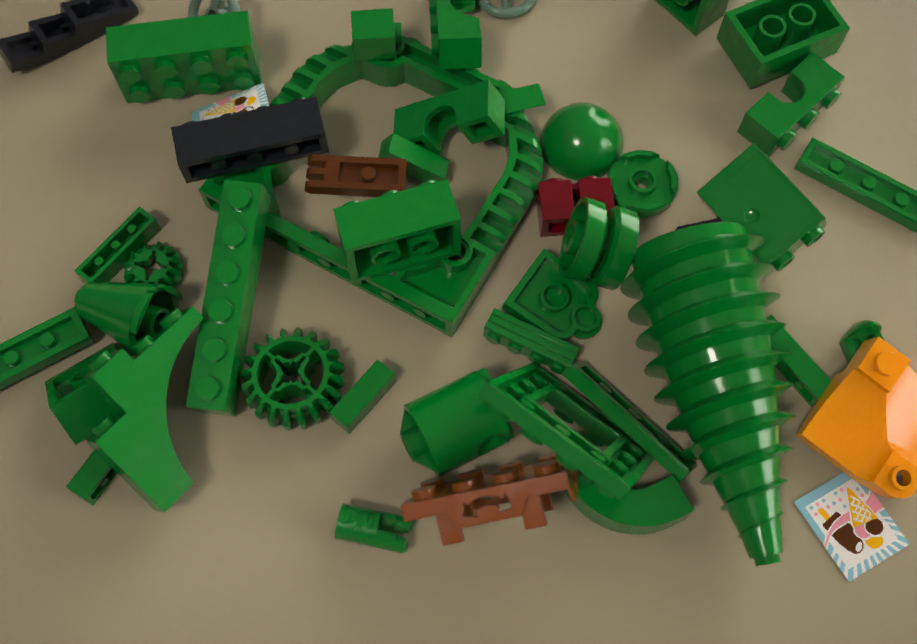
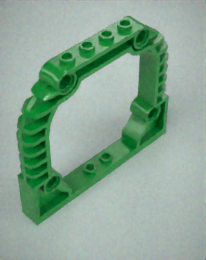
(434, 291)

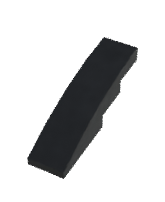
(64, 32)

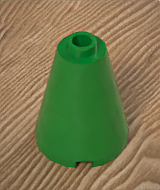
(126, 309)

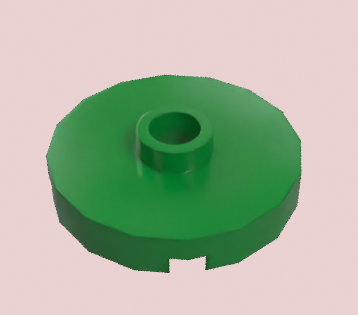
(645, 169)

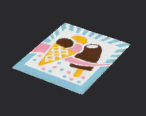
(240, 102)
(851, 525)

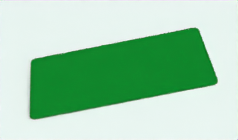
(523, 98)

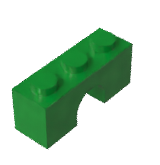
(474, 109)
(775, 123)

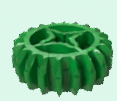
(309, 353)

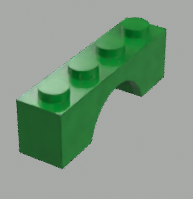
(455, 34)

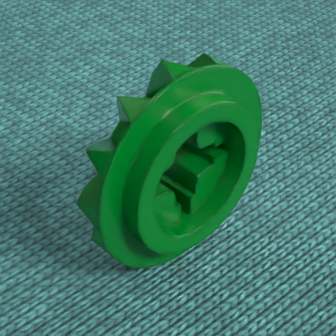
(165, 257)

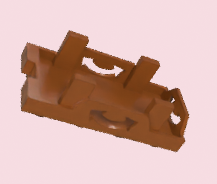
(522, 486)

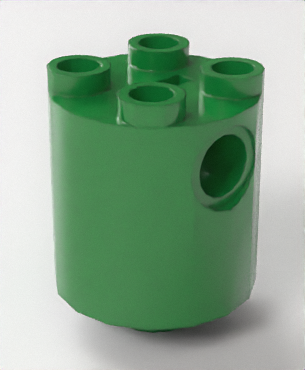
(453, 425)

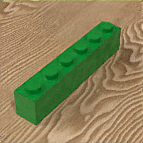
(229, 298)

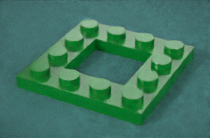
(520, 397)

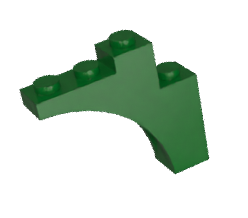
(135, 387)

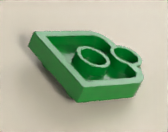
(554, 302)

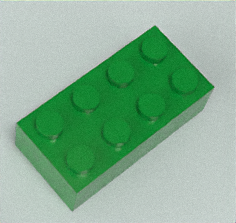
(184, 56)

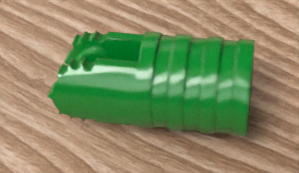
(366, 526)

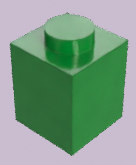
(375, 34)

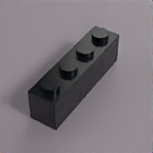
(249, 139)

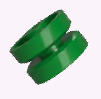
(598, 243)

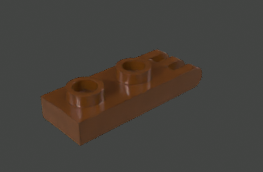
(354, 175)

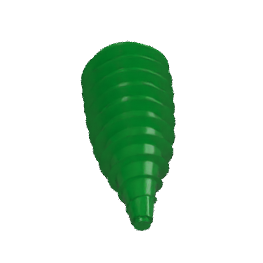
(716, 355)

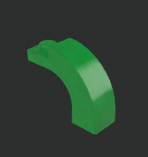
(639, 511)

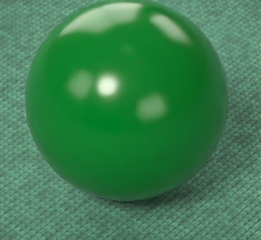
(581, 141)

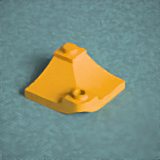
(869, 421)

